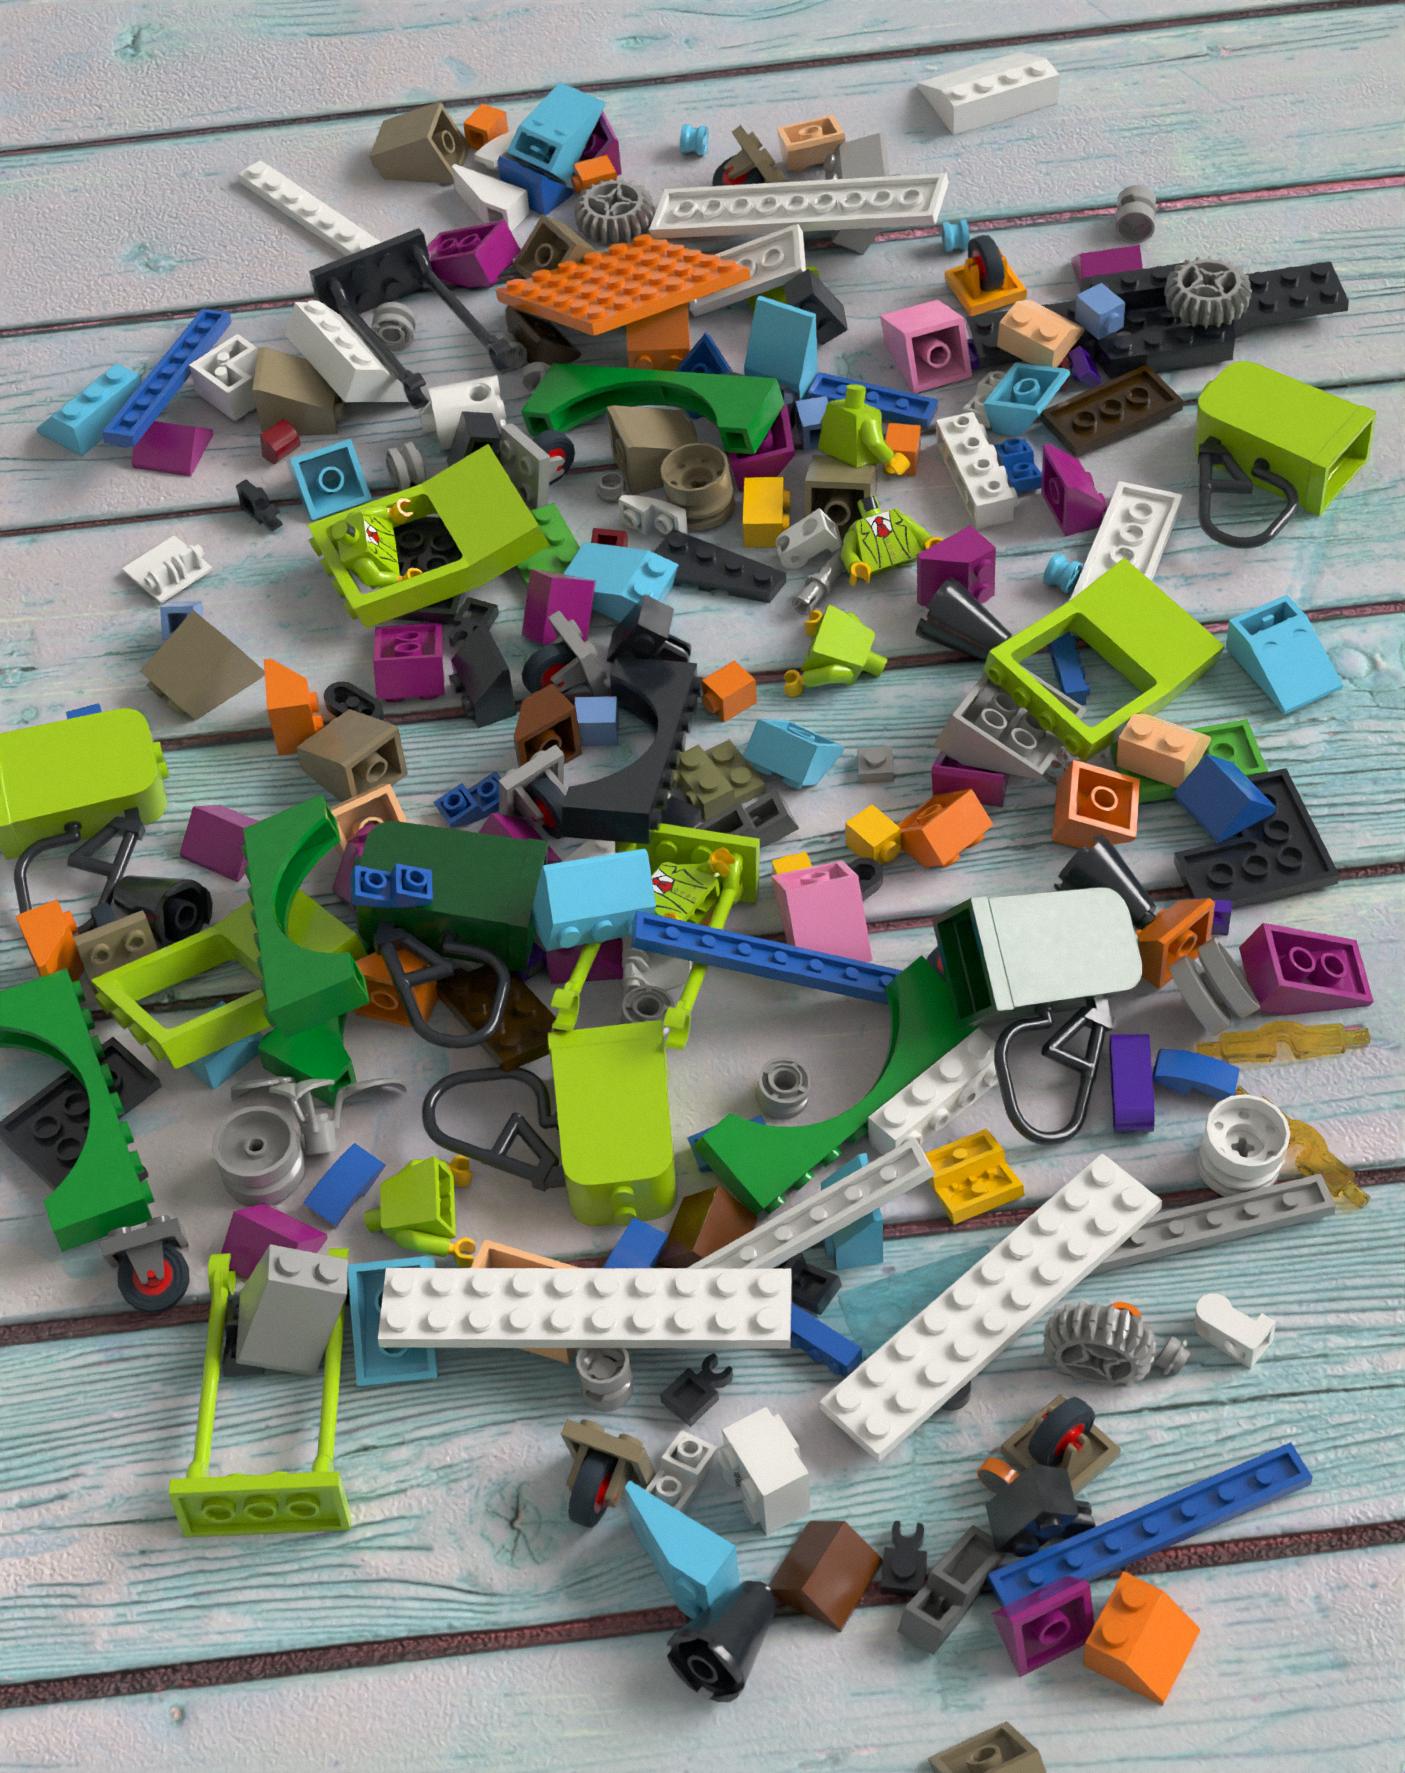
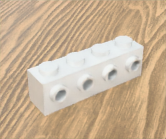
(976, 470)
(936, 1095)

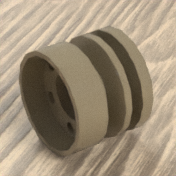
(700, 483)

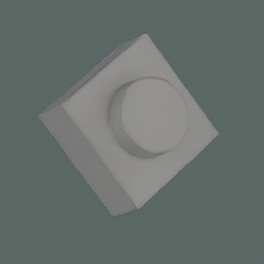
(875, 764)

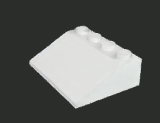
(992, 91)
(341, 355)

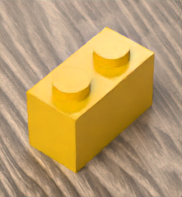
(764, 511)

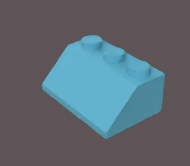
(85, 416)
(592, 898)

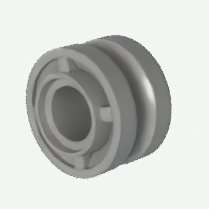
(394, 325)
(405, 466)
(646, 1001)
(787, 1073)

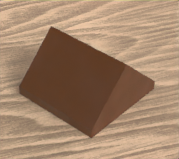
(704, 1226)
(826, 1572)

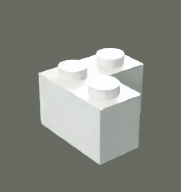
(227, 376)
(770, 1470)

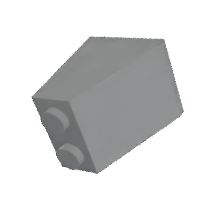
(290, 1309)

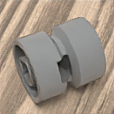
(1135, 214)
(604, 1377)

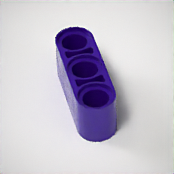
(1131, 1083)

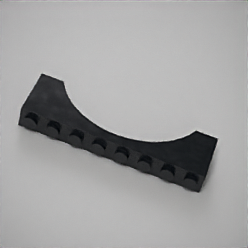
(631, 800)

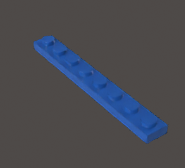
(166, 378)
(761, 957)
(1156, 1524)

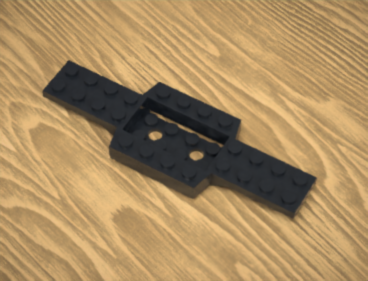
(1156, 334)

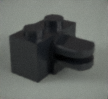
(813, 296)
(473, 433)
(646, 634)
(1035, 1510)

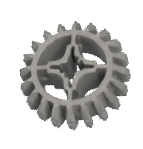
(614, 211)
(1207, 292)
(1099, 1344)

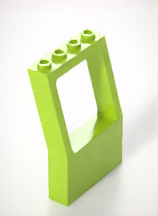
(483, 519)
(1132, 629)
(227, 940)

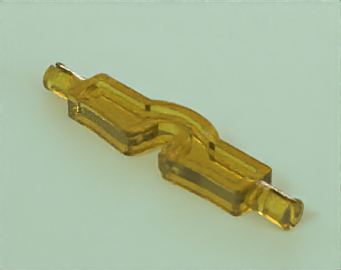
(1303, 1041)
(1318, 1160)

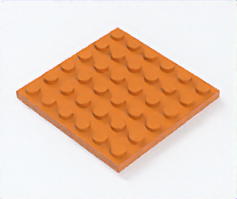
(621, 284)

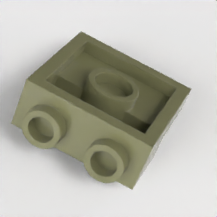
(716, 778)

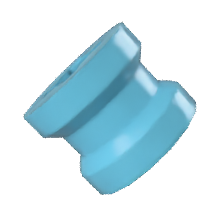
(694, 139)
(955, 236)
(1062, 573)

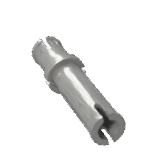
(820, 583)

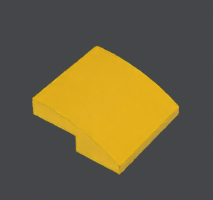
(972, 1176)

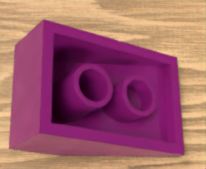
(473, 254)
(409, 662)
(1304, 971)

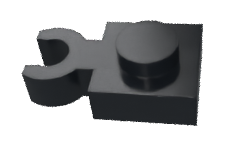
(256, 504)
(470, 616)
(695, 1393)
(905, 1565)

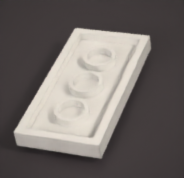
(771, 264)

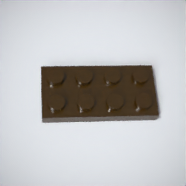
(1111, 411)
(525, 1020)

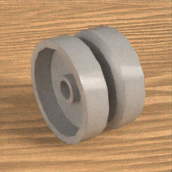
(1209, 990)
(259, 1155)

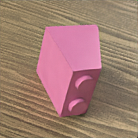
(927, 345)
(824, 910)

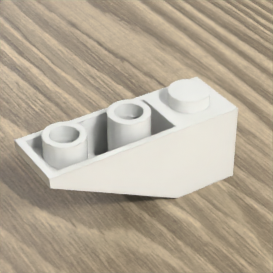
(490, 197)

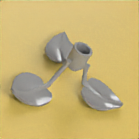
(317, 1129)

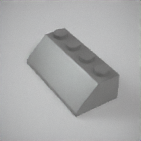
(857, 159)

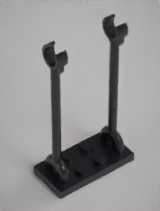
(385, 275)

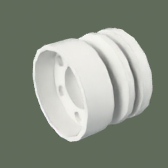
(1242, 1145)

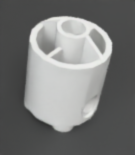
(448, 401)

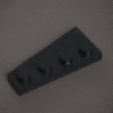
(719, 568)

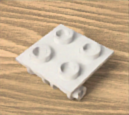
(168, 568)
(652, 969)

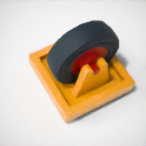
(985, 278)

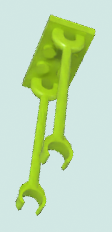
(678, 847)
(268, 1501)

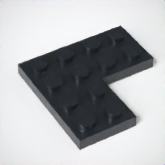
(427, 546)
(1267, 859)
(55, 1122)

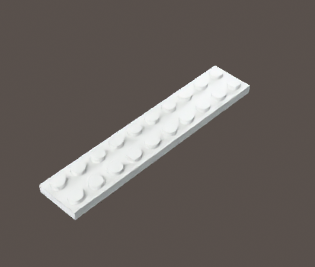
(810, 204)
(989, 1307)
(586, 1308)

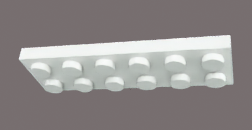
(1132, 528)

